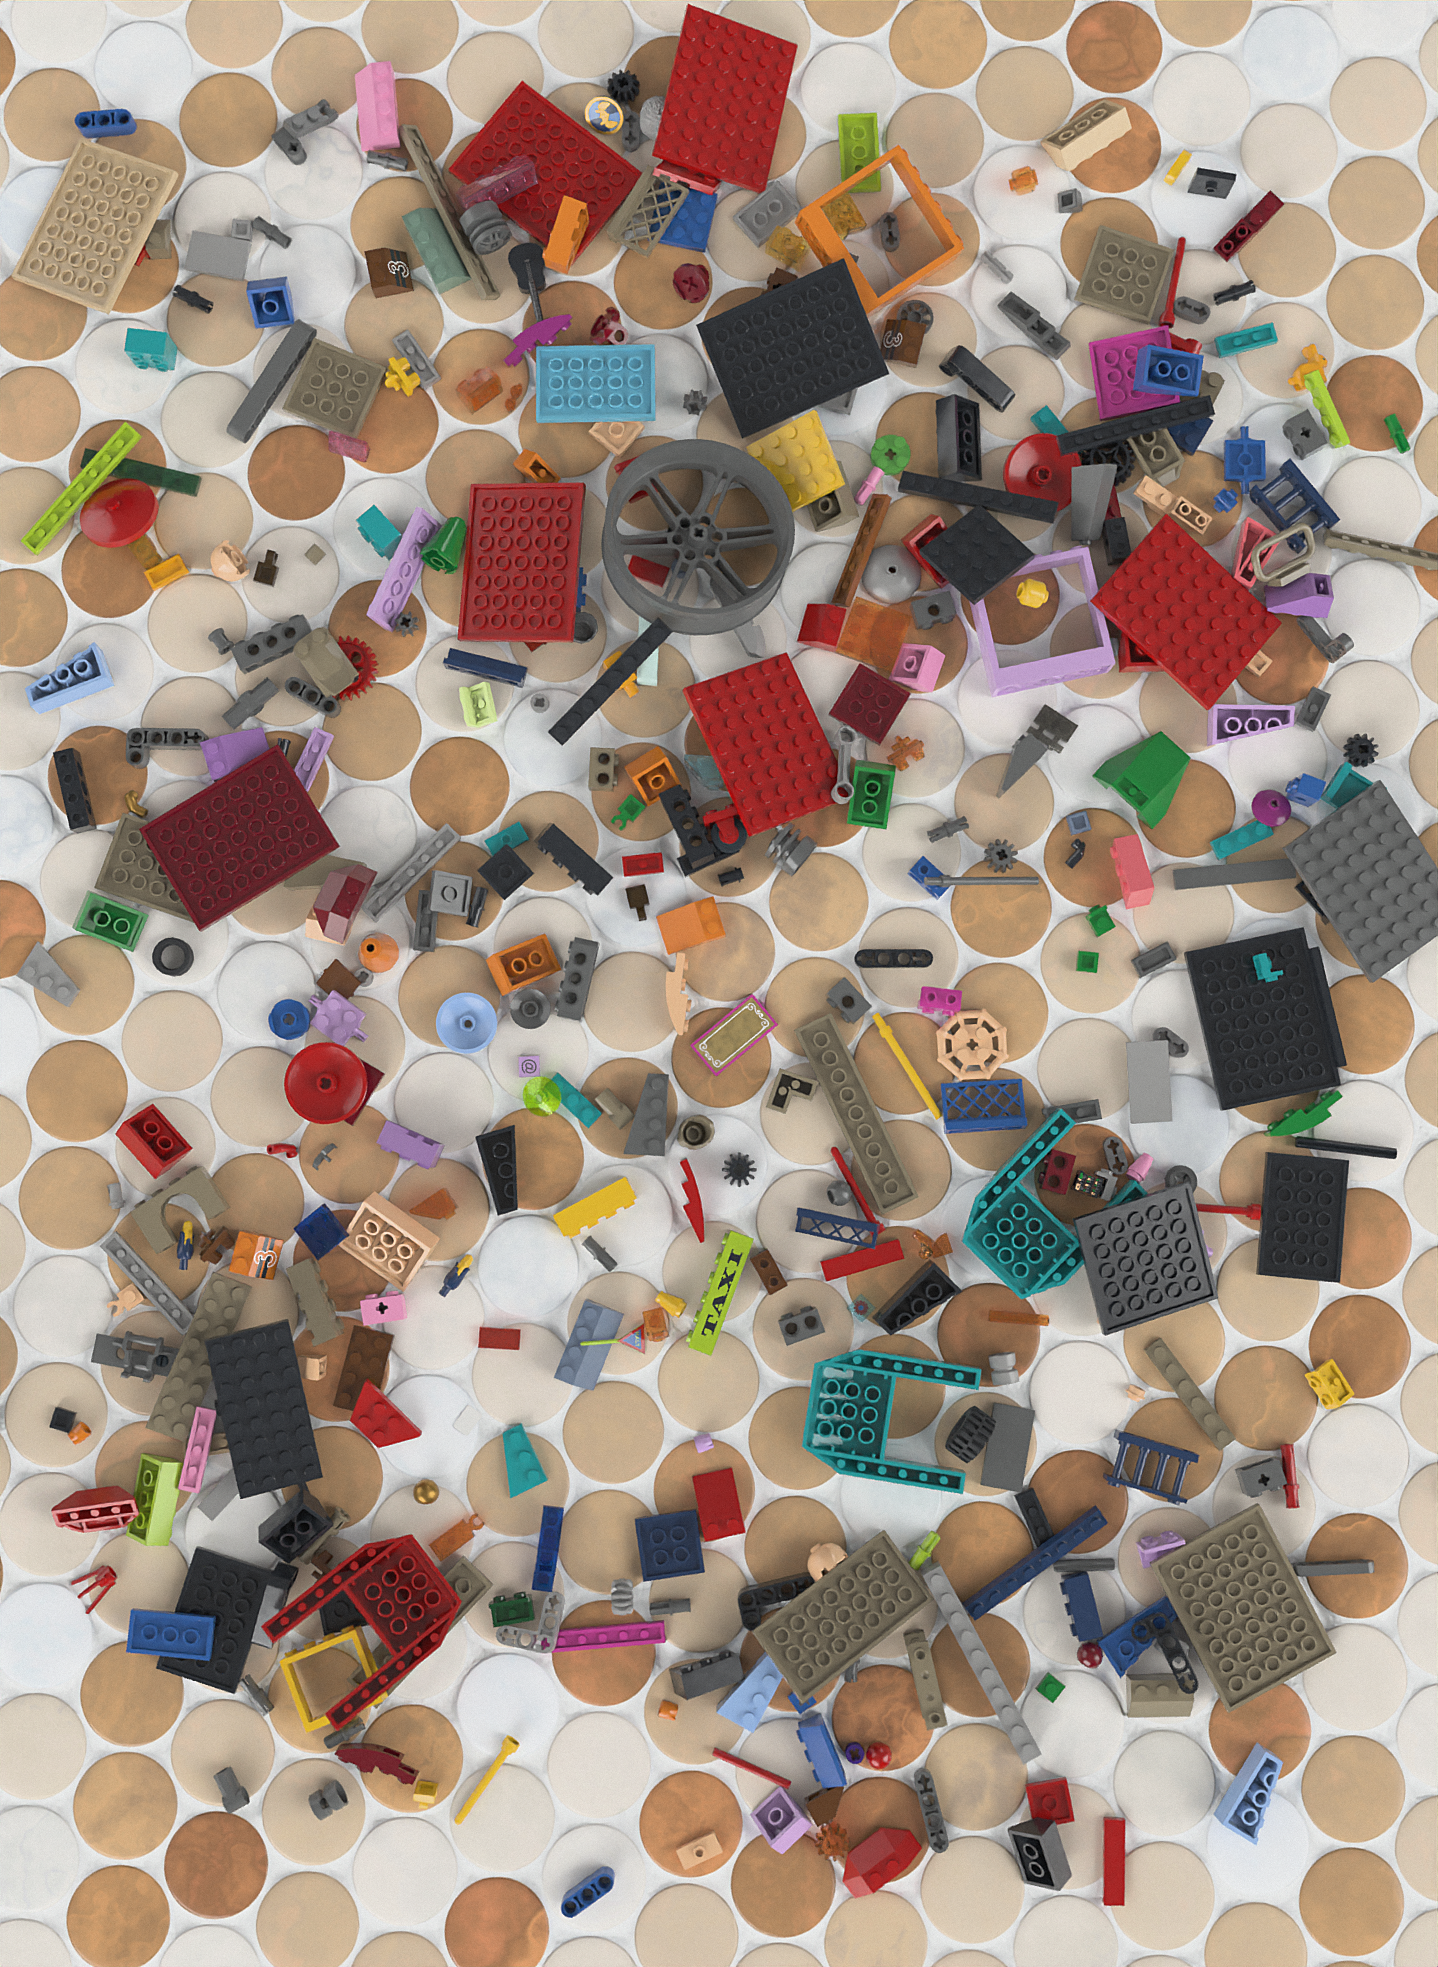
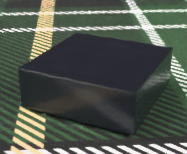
(63, 1419)

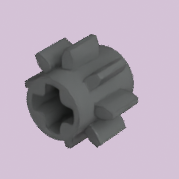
(695, 402)
(404, 618)

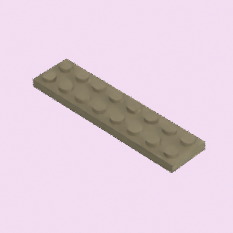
(191, 1369)
(467, 1584)

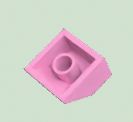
(917, 667)

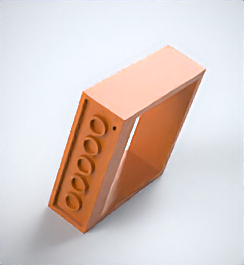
(830, 248)

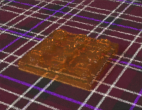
(873, 634)

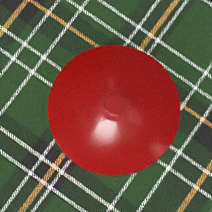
(1039, 470)
(119, 513)
(325, 1083)

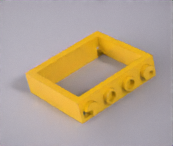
(312, 1647)

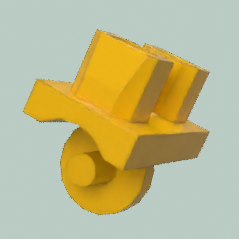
(398, 378)

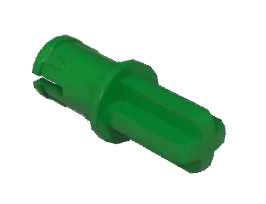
(1397, 433)

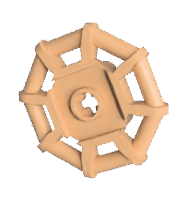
(981, 1051)

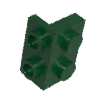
(512, 1609)

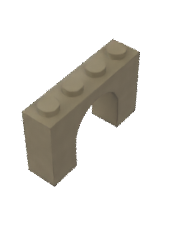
(151, 1214)

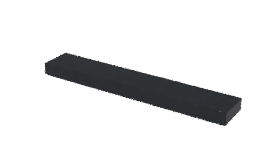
(1328, 1007)

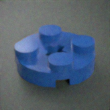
(280, 1012)

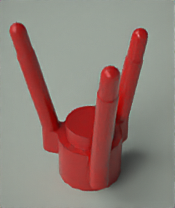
(105, 1577)

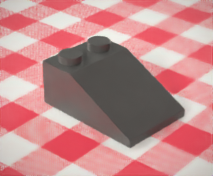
(1025, 754)

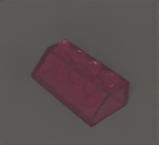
(499, 184)

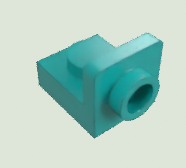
(1263, 966)

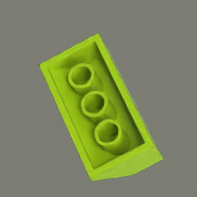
(156, 1498)

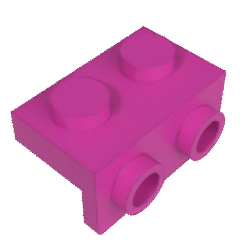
(940, 999)

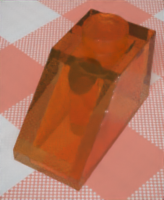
(437, 1206)

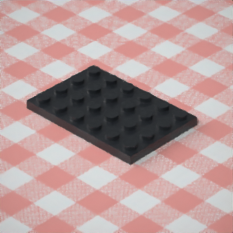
(1302, 1217)
(232, 1593)

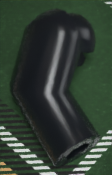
(1078, 853)

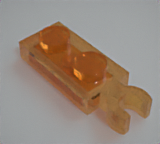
(454, 1538)

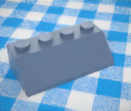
(583, 1364)

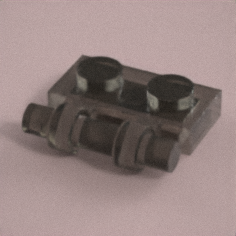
(1054, 723)

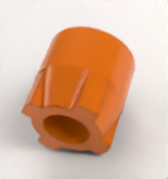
(79, 1433)
(667, 1710)

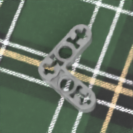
(543, 1631)

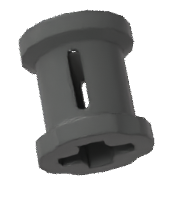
(221, 641)

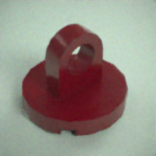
(691, 282)
(606, 326)

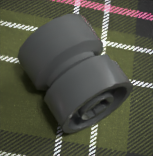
(326, 1801)

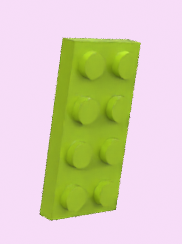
(859, 148)

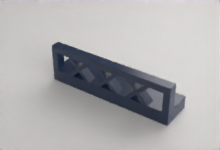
(485, 667)
(835, 1219)

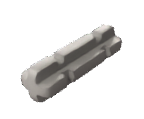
(997, 267)

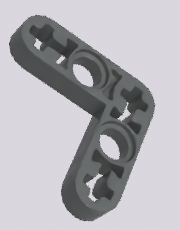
(1330, 649)

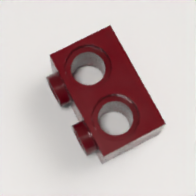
(1062, 1173)

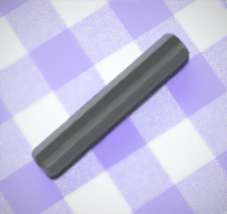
(1083, 1565)

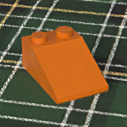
(691, 925)
(523, 964)

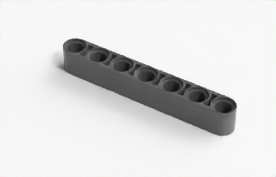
(271, 381)

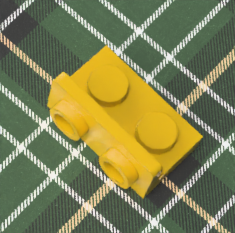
(1329, 1385)

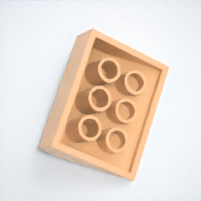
(389, 1241)

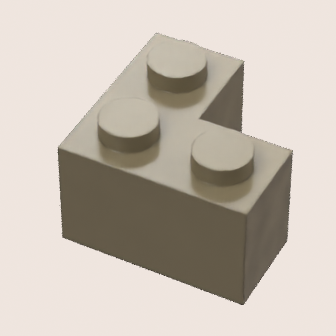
(790, 1084)

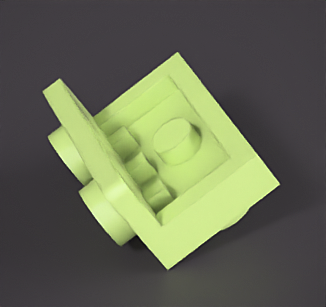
(478, 705)

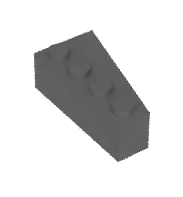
(650, 1121)

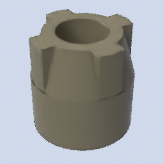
(315, 554)

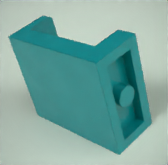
(1344, 786)

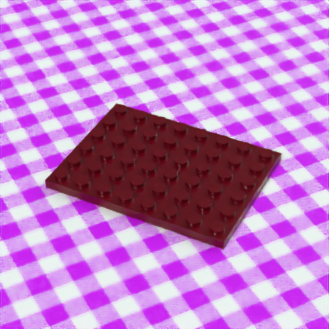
(239, 838)

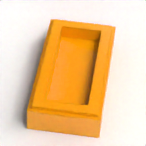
(166, 572)

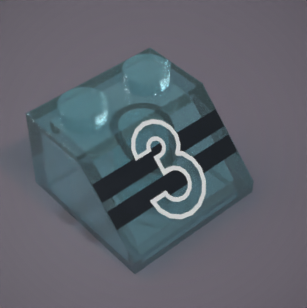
(704, 770)

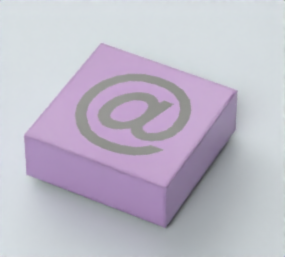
(529, 1066)

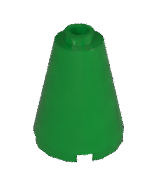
(445, 546)

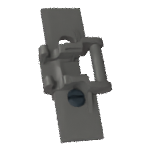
(135, 1362)

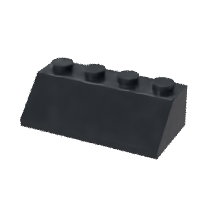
(958, 439)

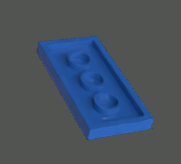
(170, 1634)

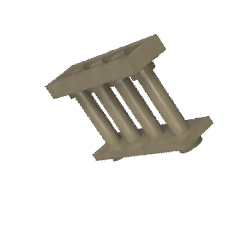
(925, 1679)

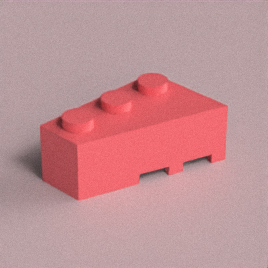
(1250, 535)
(1132, 871)

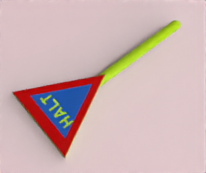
(633, 1339)

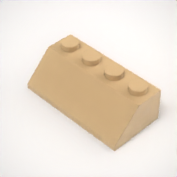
(1087, 134)

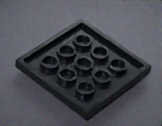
(976, 554)

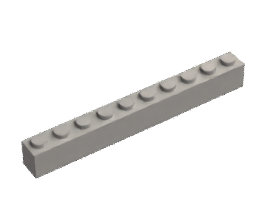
(981, 1662)

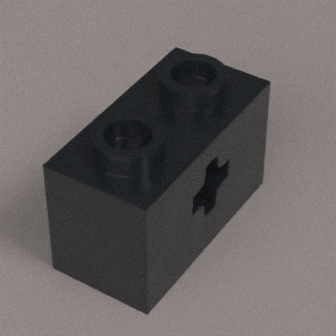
(1116, 540)

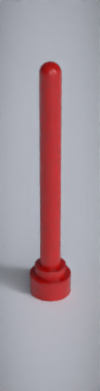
(1167, 316)
(855, 1189)
(1251, 1211)

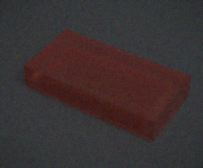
(499, 1338)

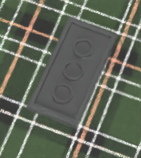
(1008, 1447)

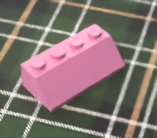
(377, 107)

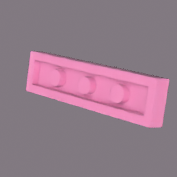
(198, 1449)

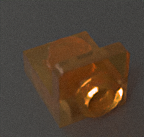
(655, 1324)

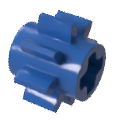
(1225, 500)

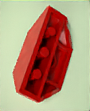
(96, 1510)
(879, 1860)

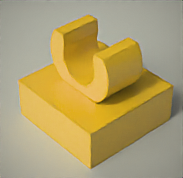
(425, 1793)

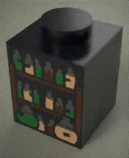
(1088, 1184)

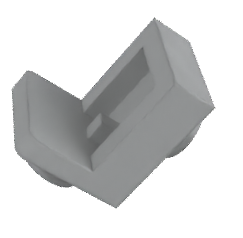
(1109, 1181)

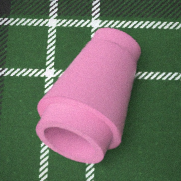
(1140, 1168)

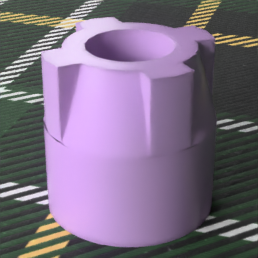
(703, 1442)

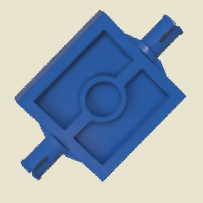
(1244, 460)

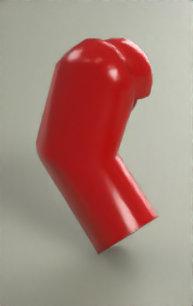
(290, 1149)

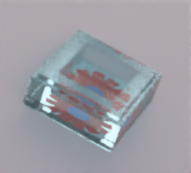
(861, 1308)

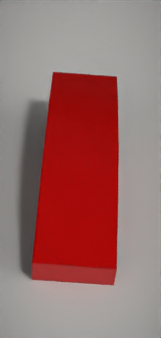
(694, 1208)

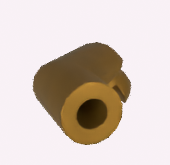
(132, 805)

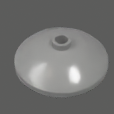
(890, 587)

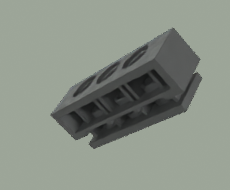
(576, 1010)

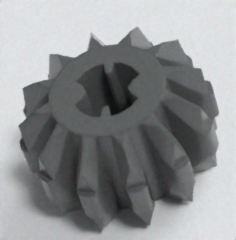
(1007, 853)

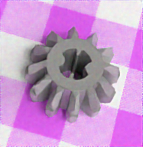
(622, 1596)

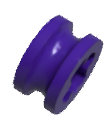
(853, 1745)

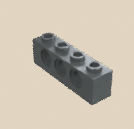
(267, 654)

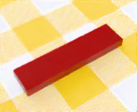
(862, 1260)
(1113, 1861)

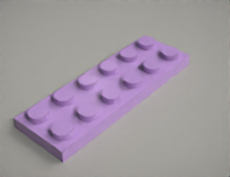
(403, 570)

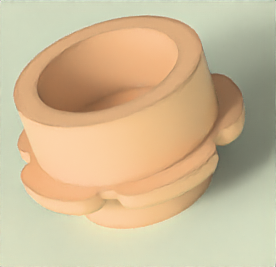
(1135, 1393)

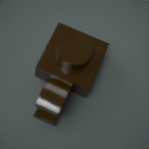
(266, 572)
(637, 899)

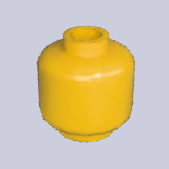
(1032, 593)

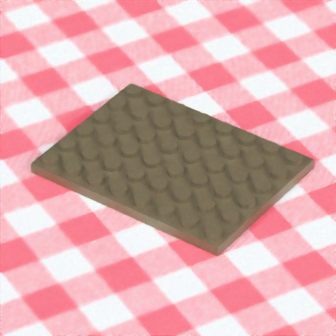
(1243, 1607)

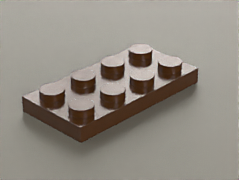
(365, 1359)

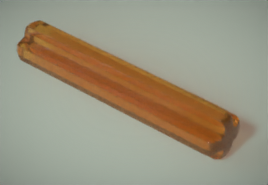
(1018, 1318)

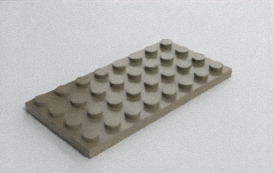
(842, 1616)

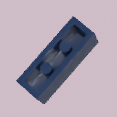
(1081, 1606)

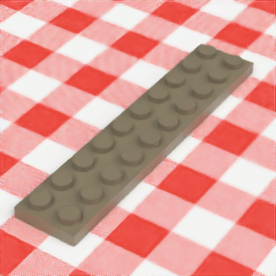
(856, 1113)

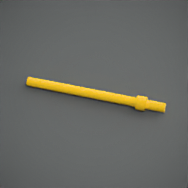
(886, 1031)

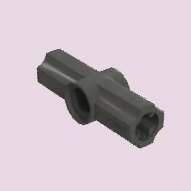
(250, 703)

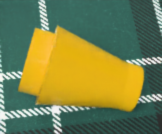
(672, 1304)

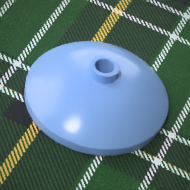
(452, 1019)

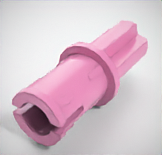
(868, 485)

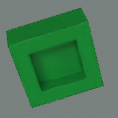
(1087, 962)
(1050, 1687)

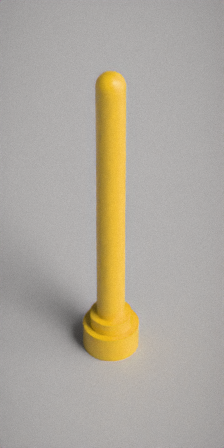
(509, 1746)

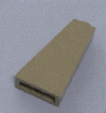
(317, 873)

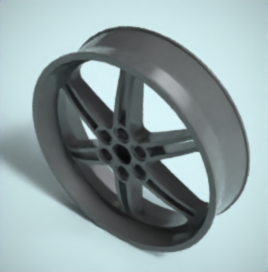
(696, 540)

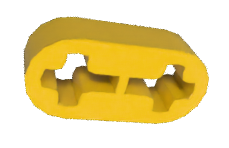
(1177, 167)

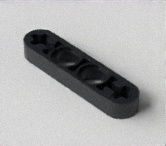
(893, 958)

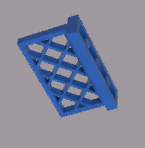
(980, 1123)

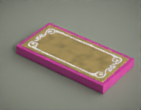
(734, 1035)

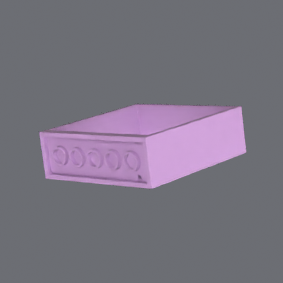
(1052, 669)

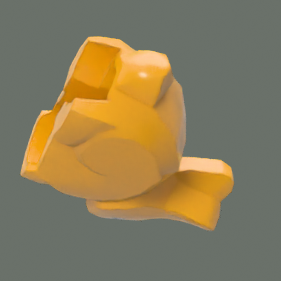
(1315, 362)

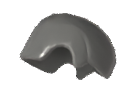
(585, 627)

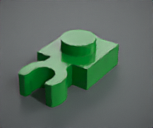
(629, 809)

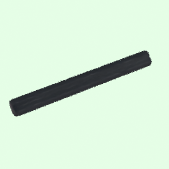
(1346, 1147)

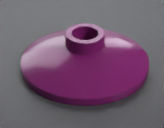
(1268, 814)

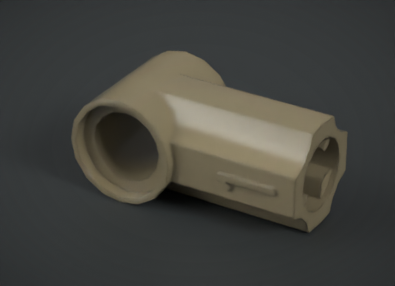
(617, 1111)

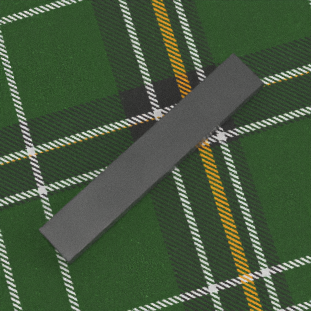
(1233, 874)

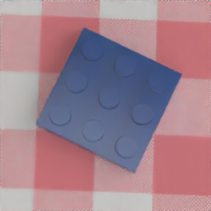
(692, 221)

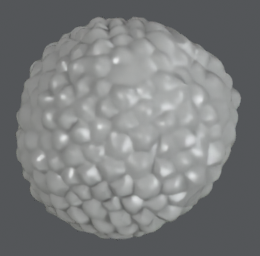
(651, 115)

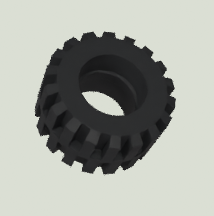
(970, 1434)

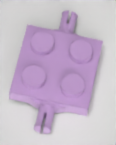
(338, 1018)

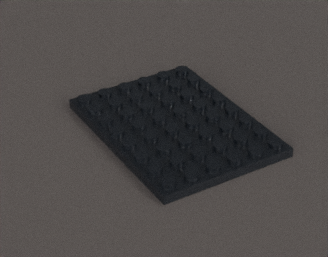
(793, 348)
(1257, 1033)

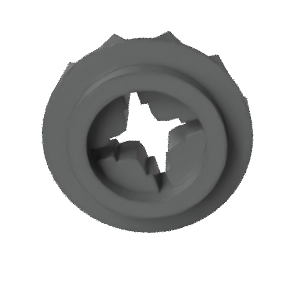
(1180, 1171)

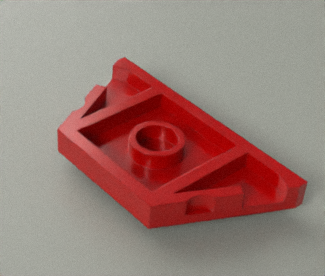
(381, 1419)

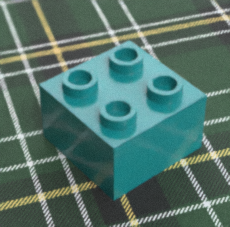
(150, 349)
(379, 531)

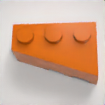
(566, 235)

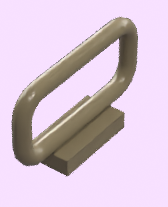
(1290, 570)

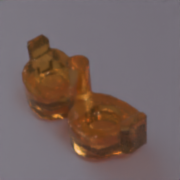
(515, 392)

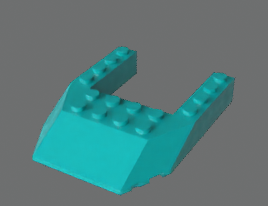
(1016, 1232)
(853, 1409)

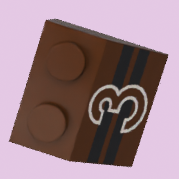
(388, 272)
(902, 342)

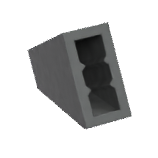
(1090, 500)

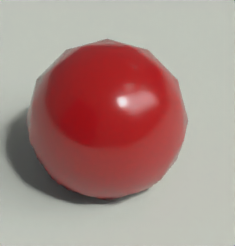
(878, 1755)

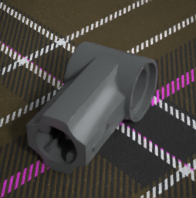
(233, 1794)

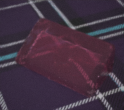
(348, 446)

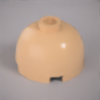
(228, 562)
(824, 1559)

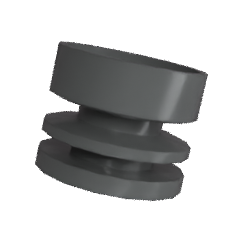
(485, 227)
(790, 849)

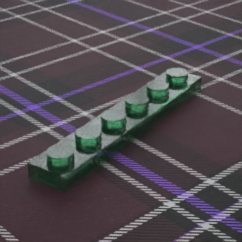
(151, 474)

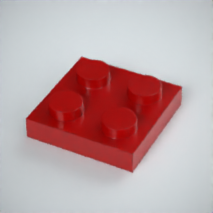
(1050, 1800)

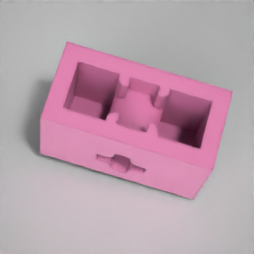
(395, 1311)

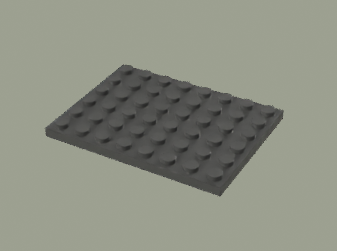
(1371, 879)

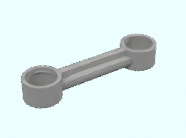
(844, 764)

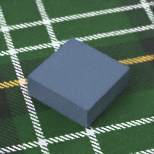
(1078, 823)

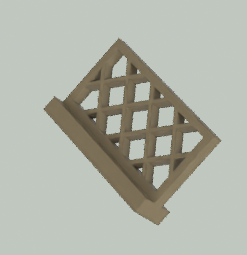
(632, 207)

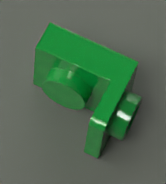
(1100, 920)

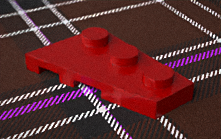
(693, 179)

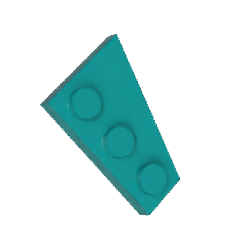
(522, 1463)

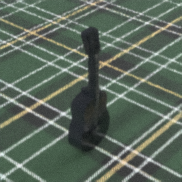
(528, 267)

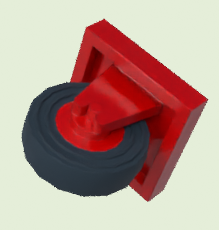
(727, 830)

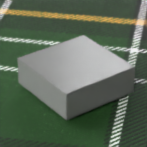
(242, 229)

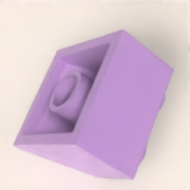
(781, 1820)

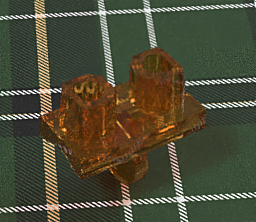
(913, 748)

